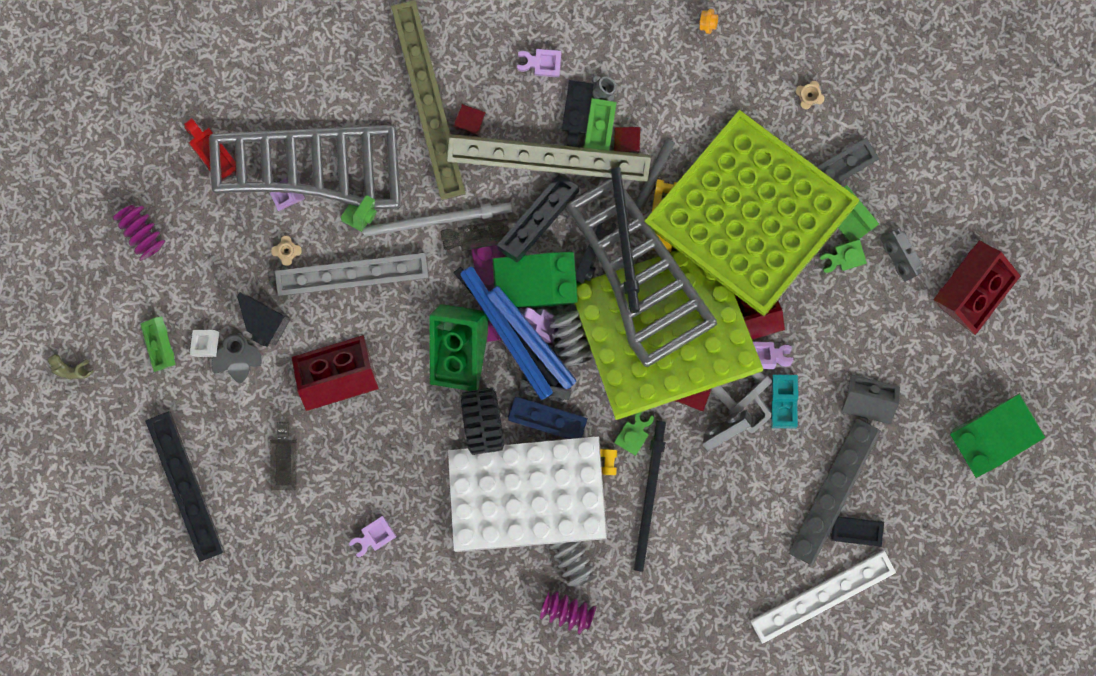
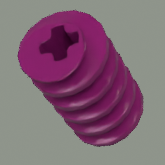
(139, 231)
(567, 612)

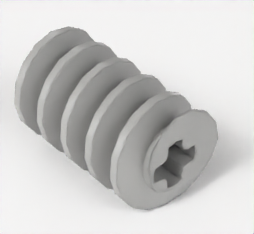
(571, 338)
(574, 563)

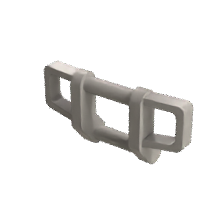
(763, 382)

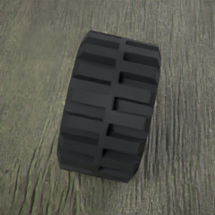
(482, 421)

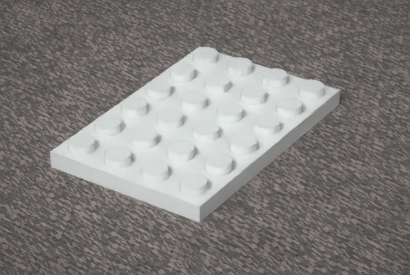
(527, 495)

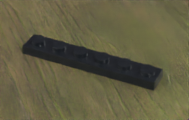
(184, 486)

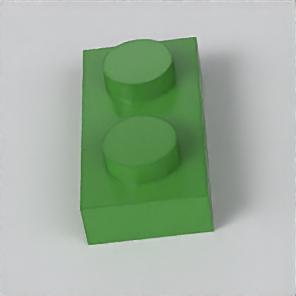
(600, 124)
(158, 344)

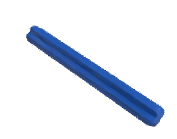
(531, 337)

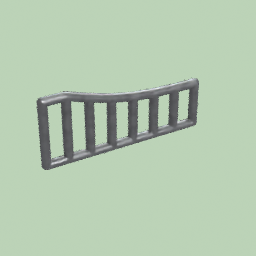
(317, 189)
(667, 262)

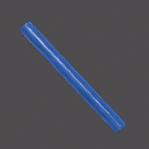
(506, 333)

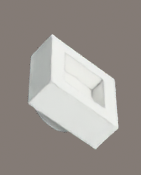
(204, 343)

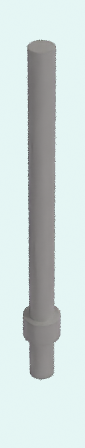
(485, 211)

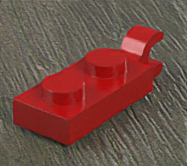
(200, 145)

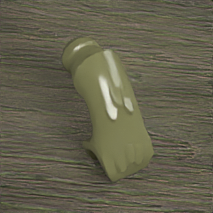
(62, 370)

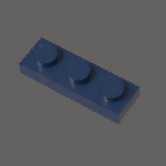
(547, 419)

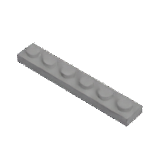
(351, 274)

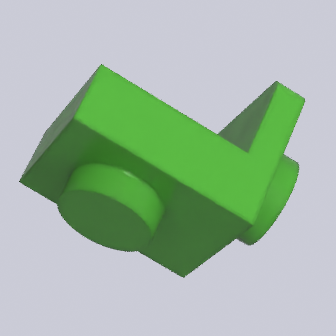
(359, 216)

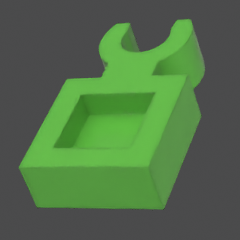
(847, 256)
(632, 436)

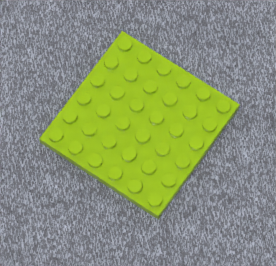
(751, 212)
(702, 364)

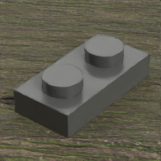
(733, 425)

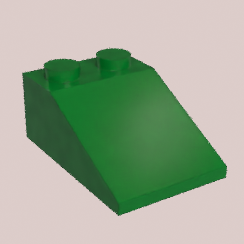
(537, 279)
(457, 346)
(997, 435)

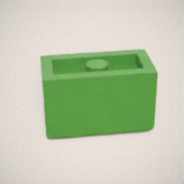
(857, 222)

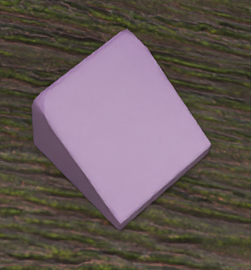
(284, 200)

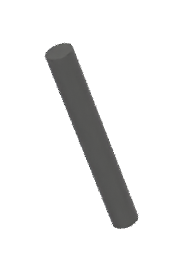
(654, 174)

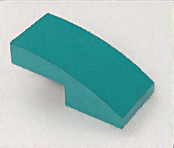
(784, 401)

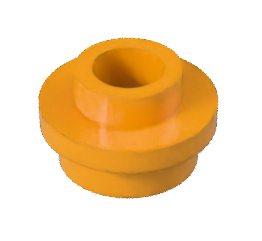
(708, 21)

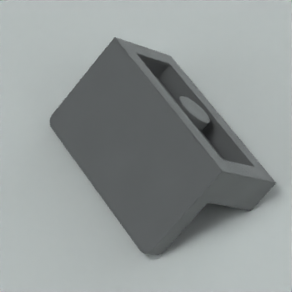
(871, 399)

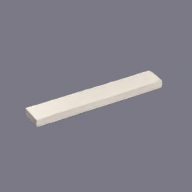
(822, 596)

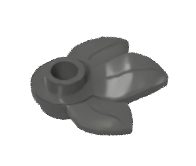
(238, 361)

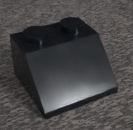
(262, 321)

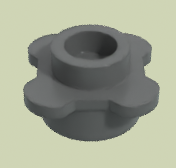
(603, 88)

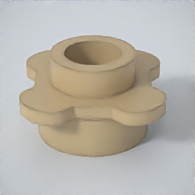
(813, 88)
(294, 250)

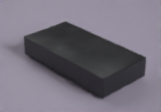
(858, 531)

